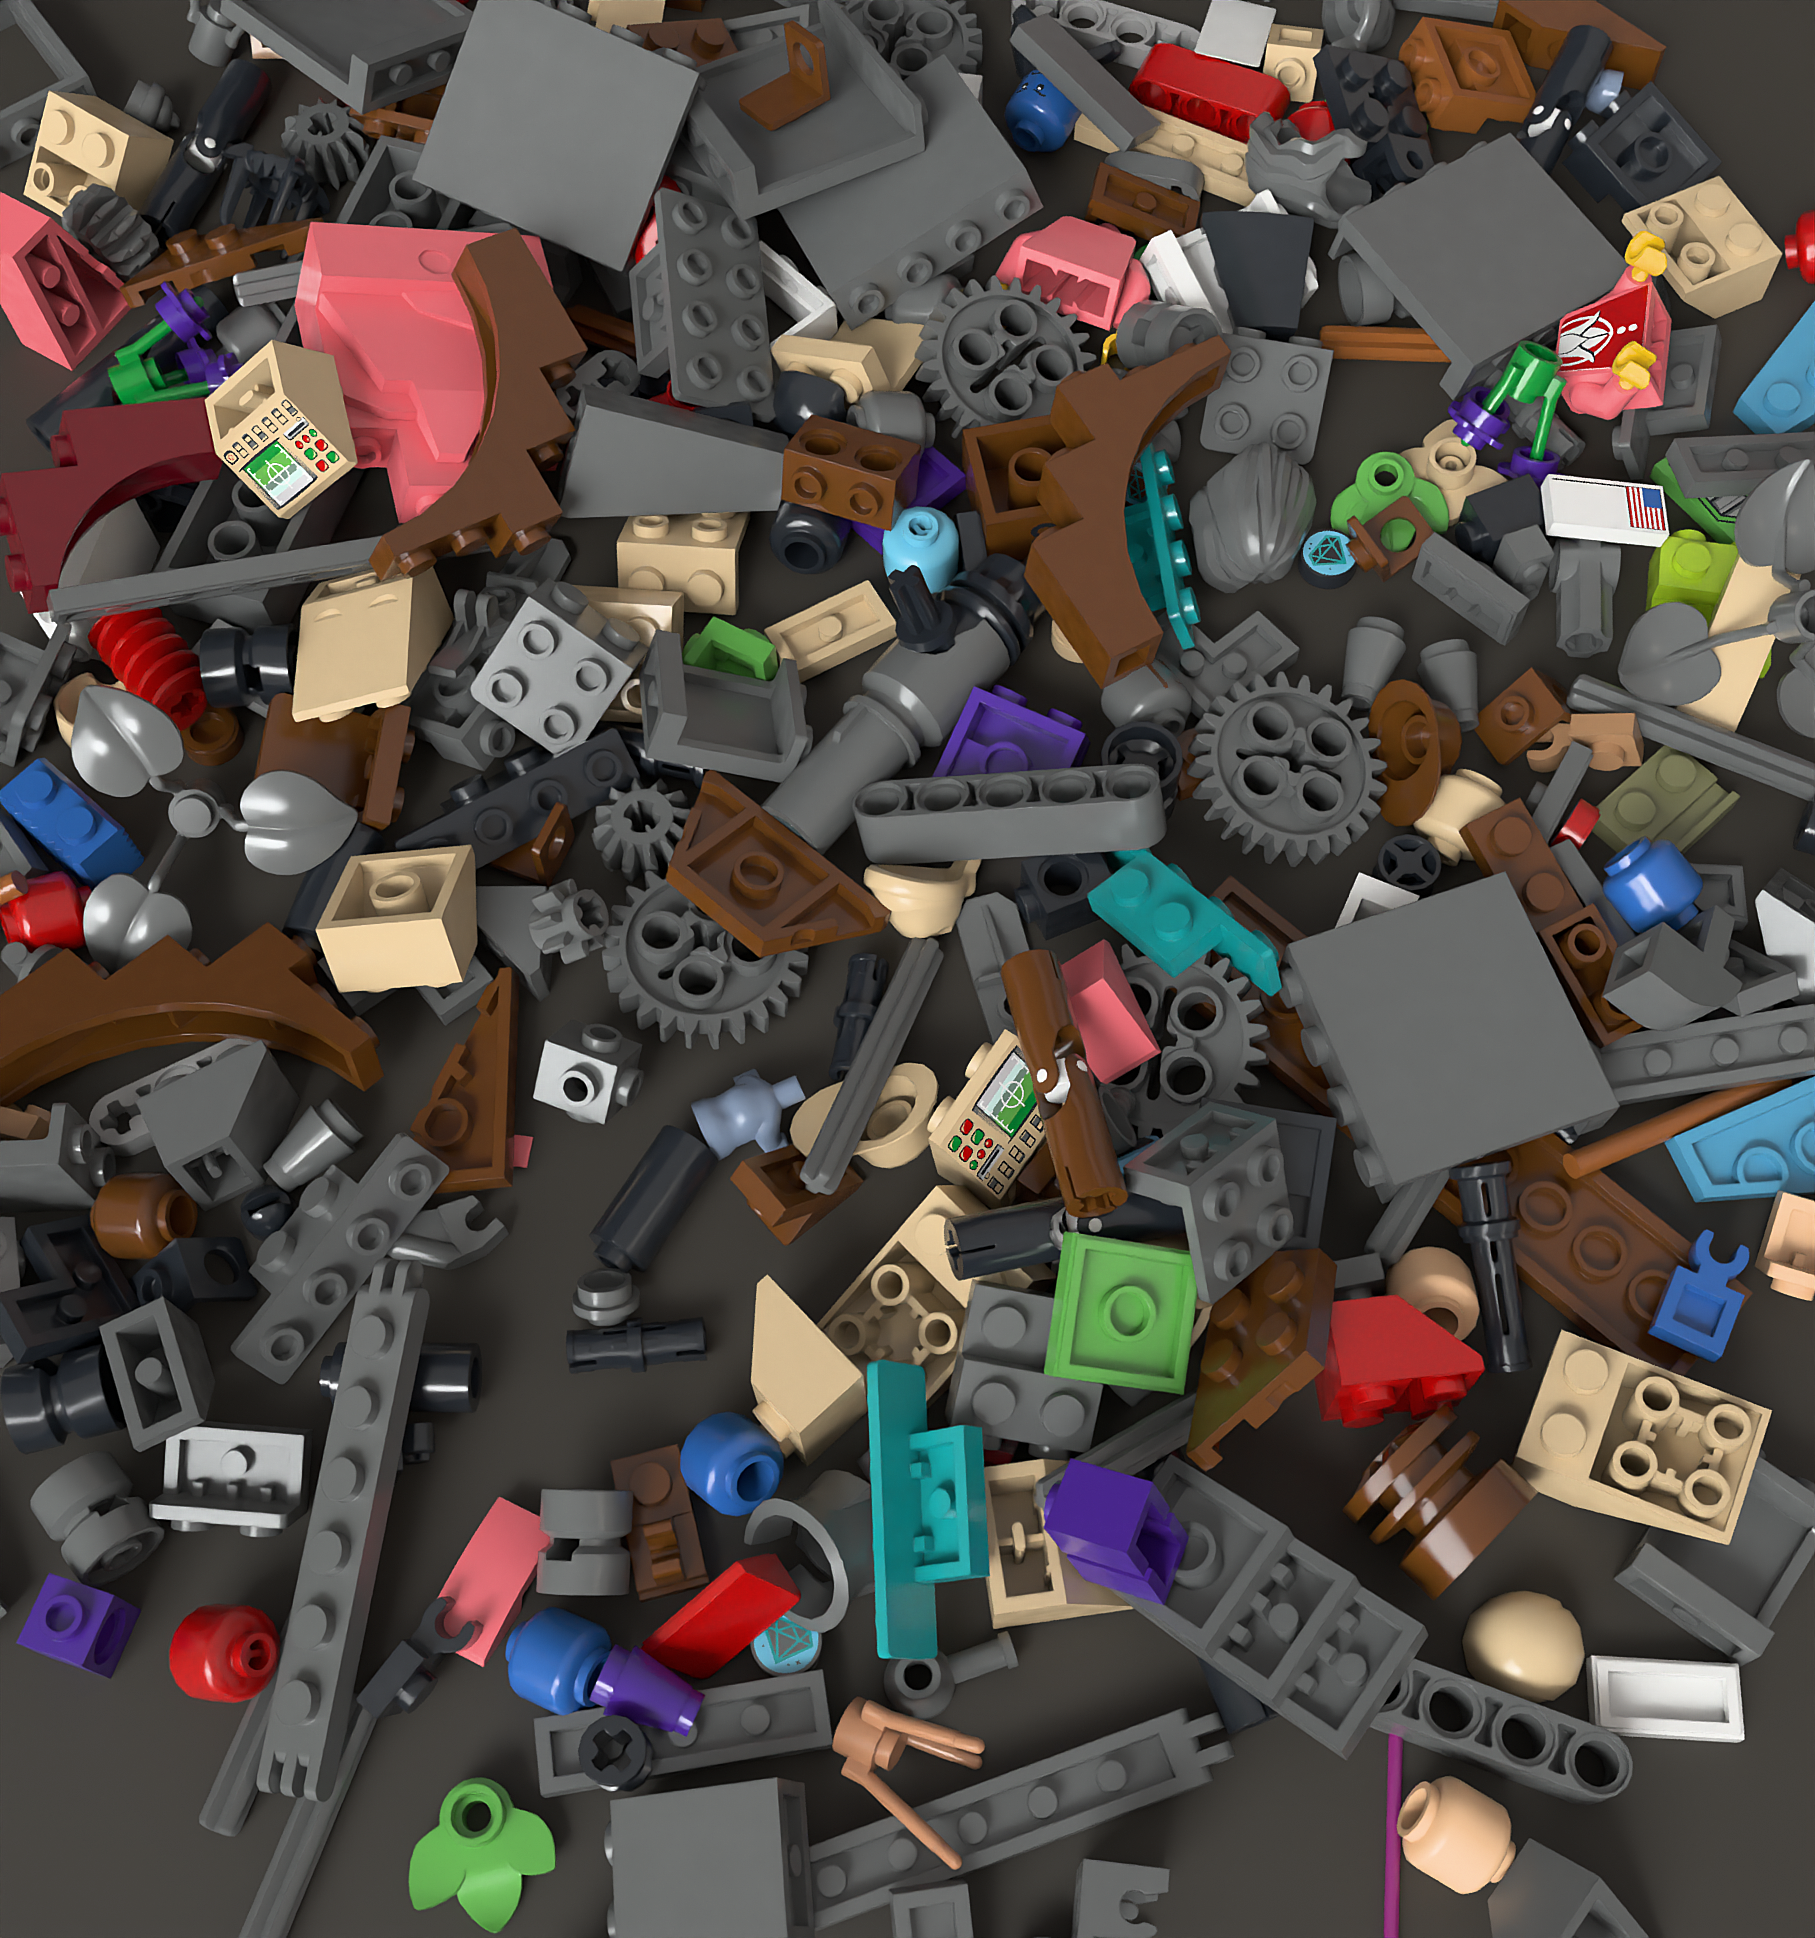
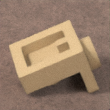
(1291, 59)

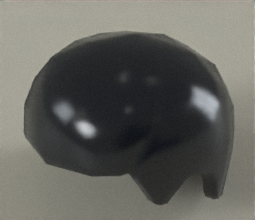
(805, 394)

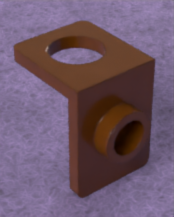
(795, 91)
(1367, 545)
(1522, 715)
(542, 856)

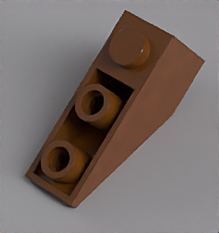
(1543, 25)

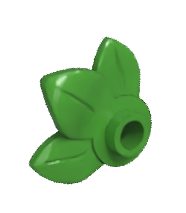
(1368, 498)
(481, 1865)

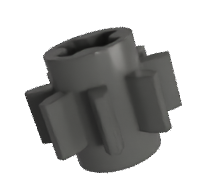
(568, 921)

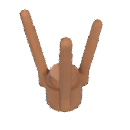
(877, 1737)

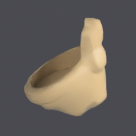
(922, 898)

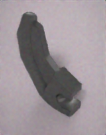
(444, 1236)

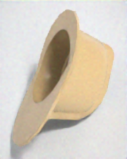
(896, 1126)

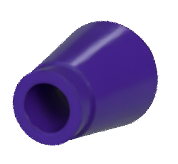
(646, 1692)

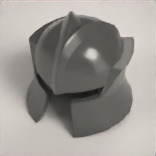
(836, 1538)

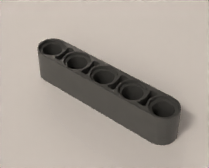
(1011, 814)
(1480, 1741)

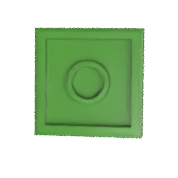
(1122, 1314)

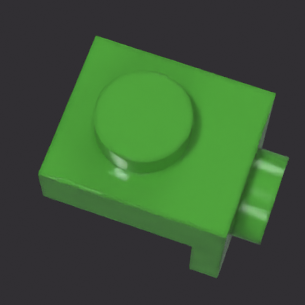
(732, 651)

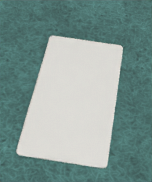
(1236, 31)

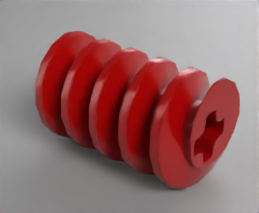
(152, 662)

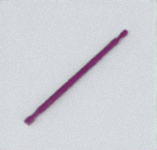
(1393, 1839)

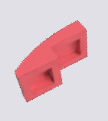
(494, 1576)

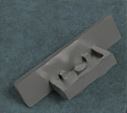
(1687, 393)
(331, 1251)

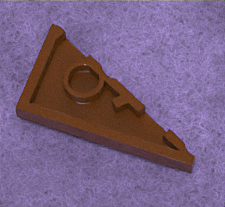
(213, 256)
(474, 1097)

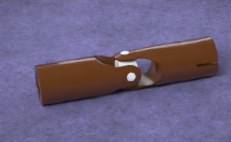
(1060, 1074)

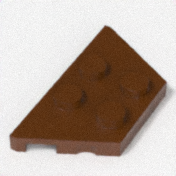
(765, 878)
(1261, 1346)

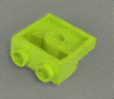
(1691, 573)

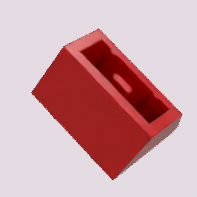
(1391, 1361)

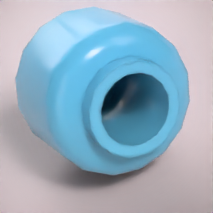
(925, 540)

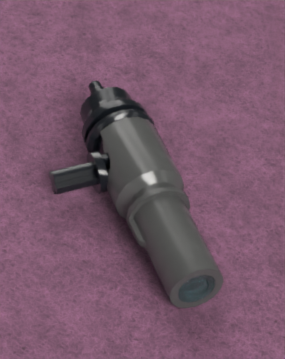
(911, 690)

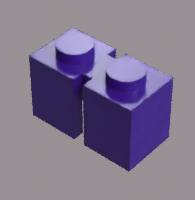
(1115, 1530)

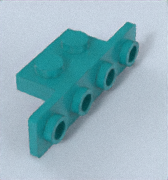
(1153, 548)
(1175, 922)
(924, 1509)

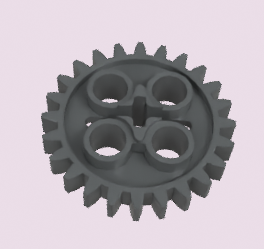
(930, 28)
(972, 326)
(1286, 769)
(700, 956)
(1221, 1049)

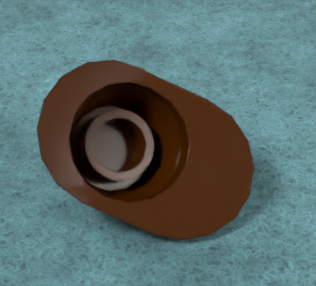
(1418, 744)

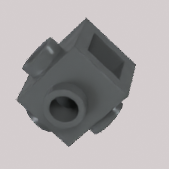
(589, 1071)

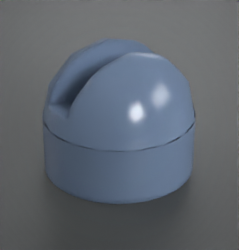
(1605, 90)

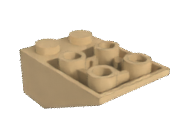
(366, 642)
(908, 1299)
(1639, 1441)

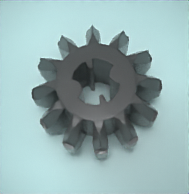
(328, 142)
(110, 230)
(623, 825)

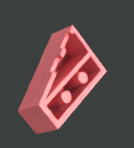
(53, 287)

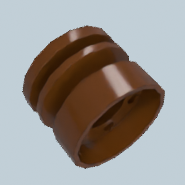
(1438, 1500)

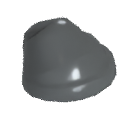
(1358, 24)

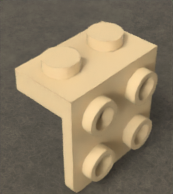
(860, 360)
(685, 555)

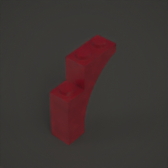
(99, 464)

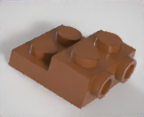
(1466, 75)

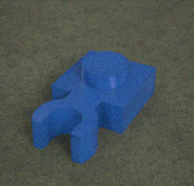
(1696, 1305)

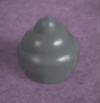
(152, 107)

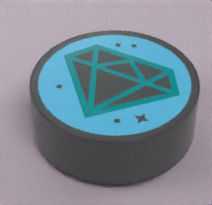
(787, 1649)

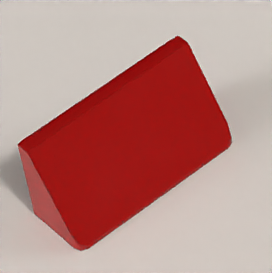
(724, 1617)

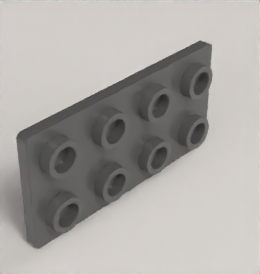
(704, 306)

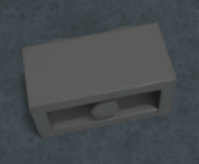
(1524, 560)

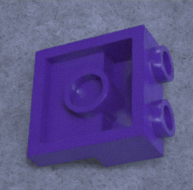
(1004, 736)

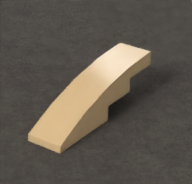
(1741, 604)

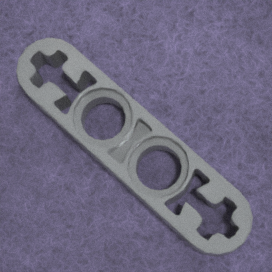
(1111, 22)

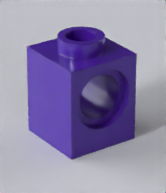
(79, 1625)

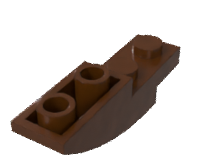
(1571, 935)

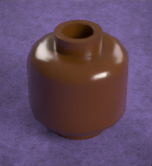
(142, 1214)

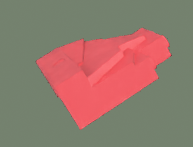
(399, 349)

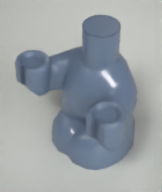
(747, 1113)

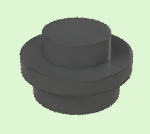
(605, 1297)

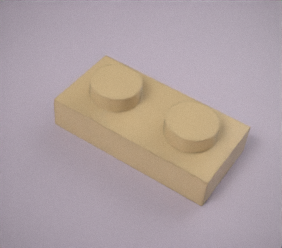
(833, 630)

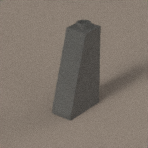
(664, 461)

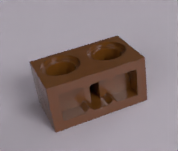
(850, 472)

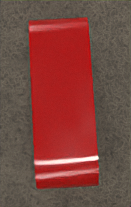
(1207, 91)

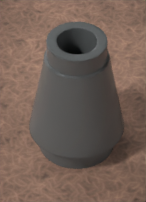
(1370, 660)
(1451, 677)
(314, 1144)

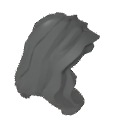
(1305, 174)
(1252, 518)

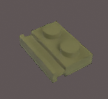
(1664, 799)

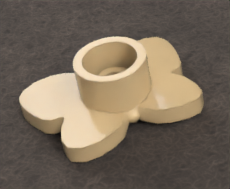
(1450, 467)

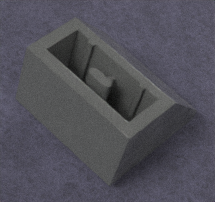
(221, 1122)

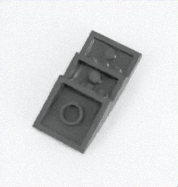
(1278, 1614)

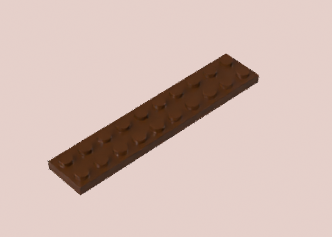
(1579, 1239)

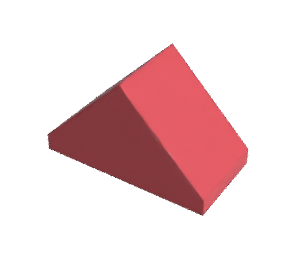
(1107, 1013)

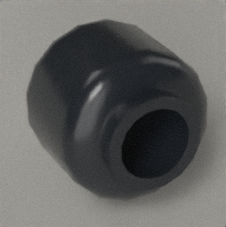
(808, 538)

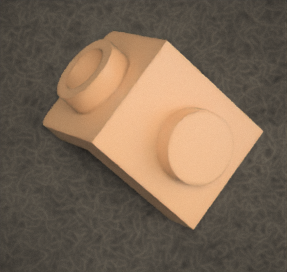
(1789, 1246)

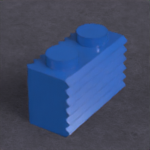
(69, 824)

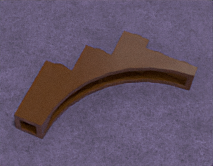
(526, 356)
(1084, 560)
(168, 996)

